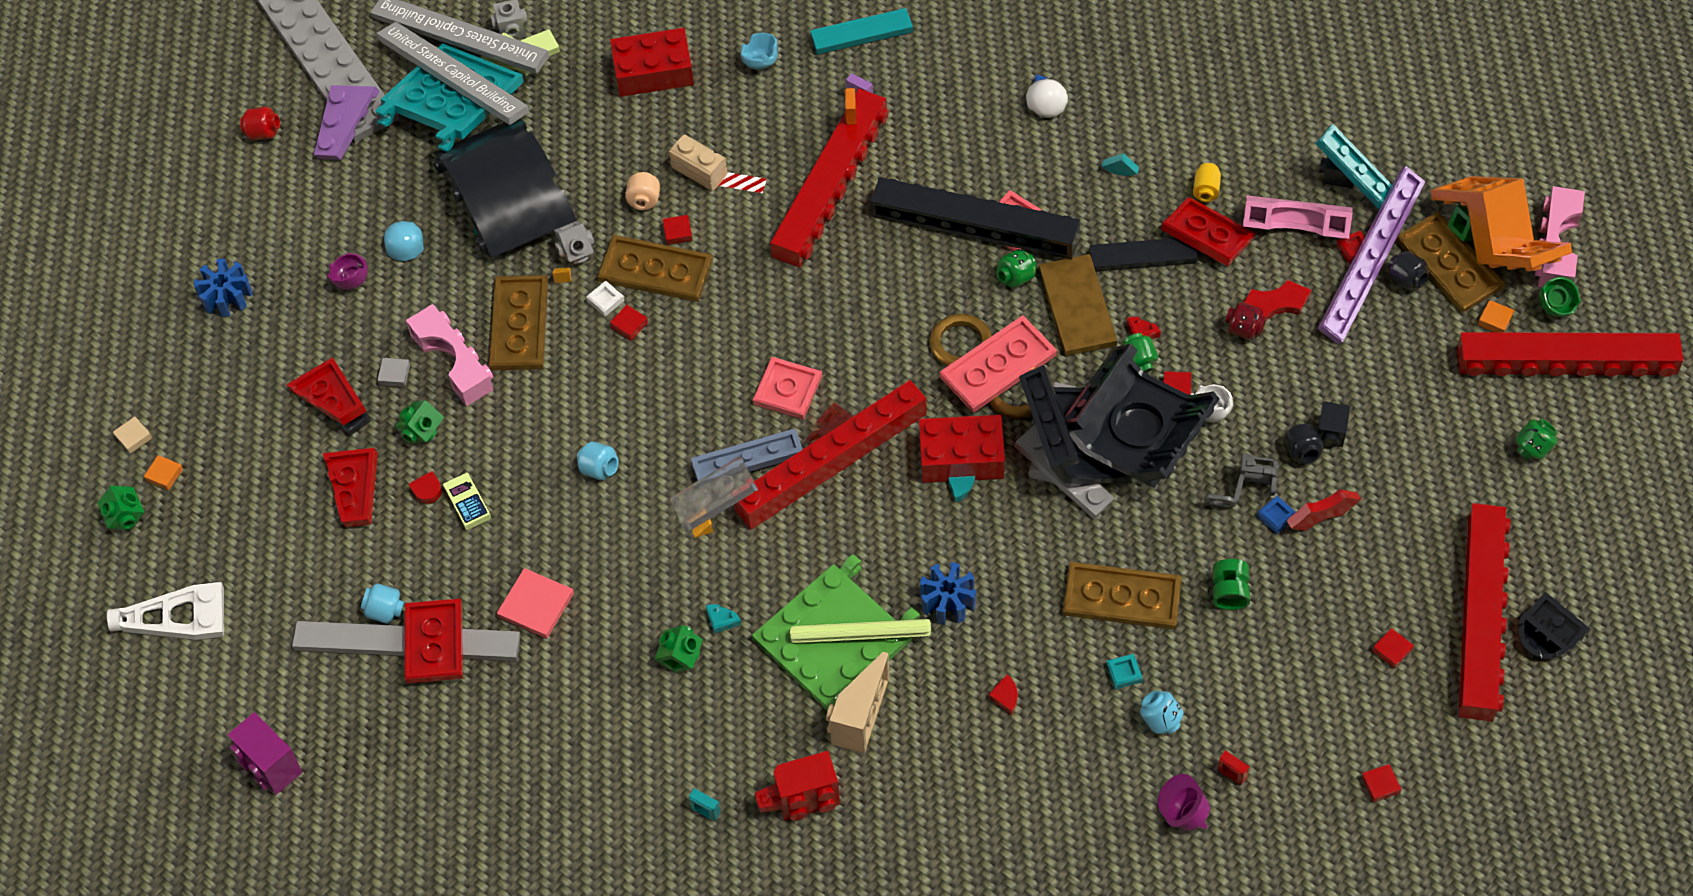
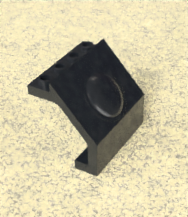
(1048, 410)
(1136, 419)

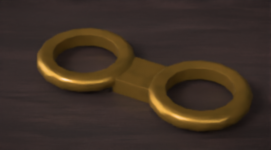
(947, 359)

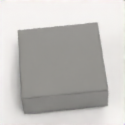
(393, 372)

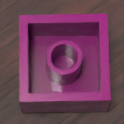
(264, 754)

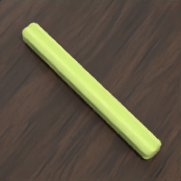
(860, 630)

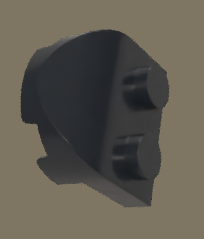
(1550, 629)

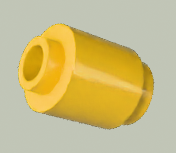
(1207, 182)

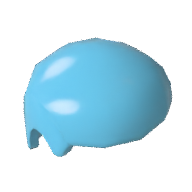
(760, 51)
(403, 241)

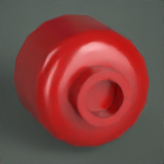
(259, 123)

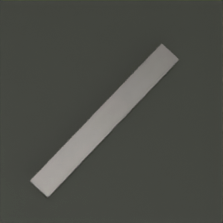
(391, 640)

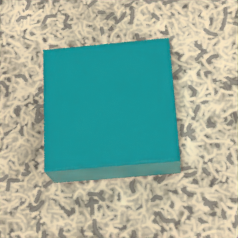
(1124, 671)
(704, 804)

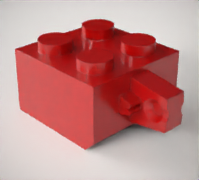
(801, 788)

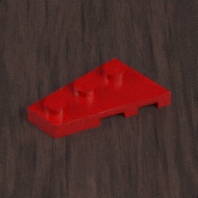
(329, 392)
(353, 484)

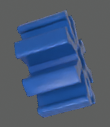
(223, 287)
(948, 593)

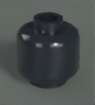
(1408, 270)
(1303, 443)

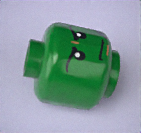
(1016, 268)
(1536, 439)

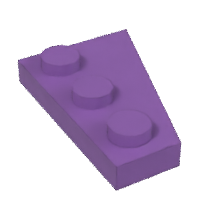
(341, 115)

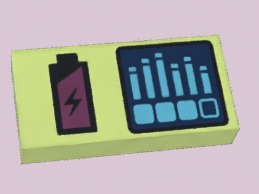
(467, 501)

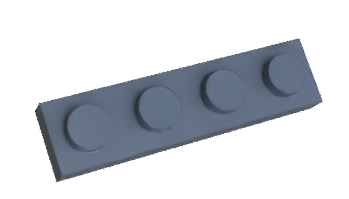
(755, 453)

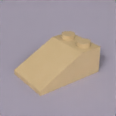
(858, 706)

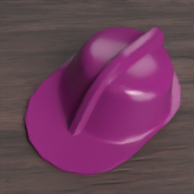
(1183, 803)

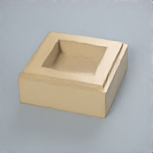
(132, 435)

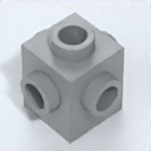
(509, 19)
(568, 236)

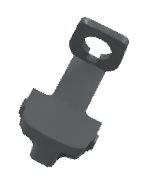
(1247, 467)

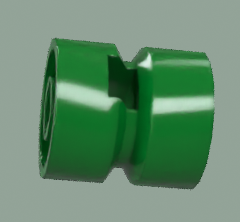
(1231, 584)

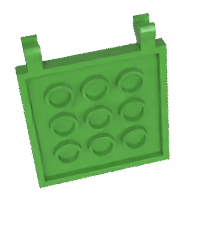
(828, 666)

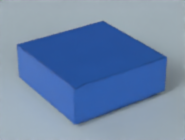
(1275, 514)

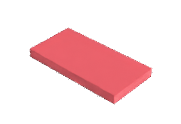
(997, 363)

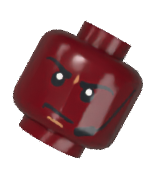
(1245, 321)

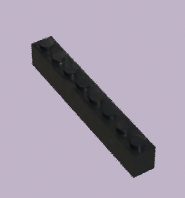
(975, 218)

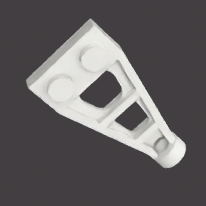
(207, 621)

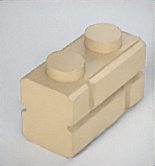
(698, 162)

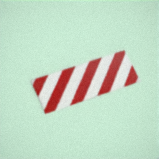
(743, 182)

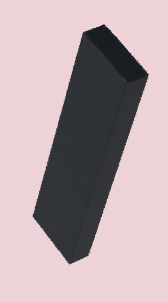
(1141, 254)

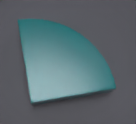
(1120, 165)
(961, 486)
(722, 618)

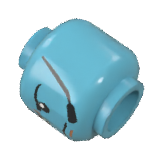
(1161, 712)

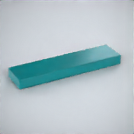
(861, 31)
(1354, 165)

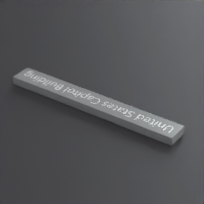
(461, 34)
(453, 73)

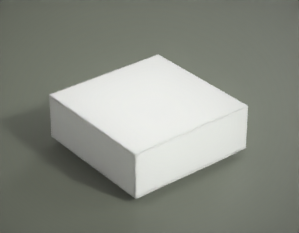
(605, 298)

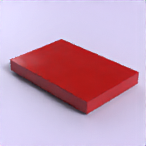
(1208, 231)
(433, 641)

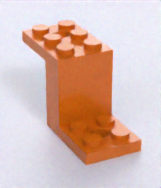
(1501, 222)

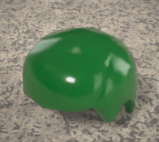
(1559, 297)

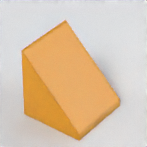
(562, 275)
(703, 529)

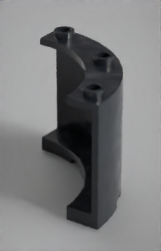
(505, 186)

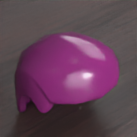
(348, 271)

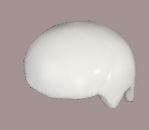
(1047, 98)
(1223, 406)

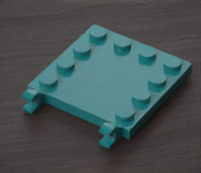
(440, 106)

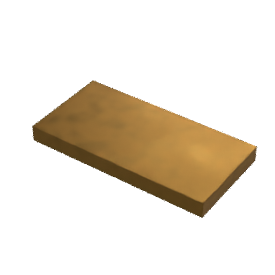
(1451, 262)
(655, 268)
(1077, 305)
(519, 322)
(1122, 595)

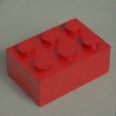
(652, 62)
(961, 448)

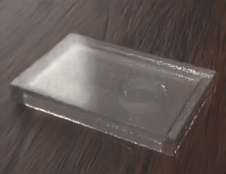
(713, 494)

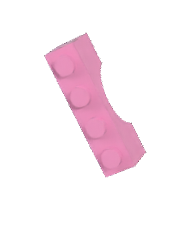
(1563, 213)
(1313, 217)
(433, 332)

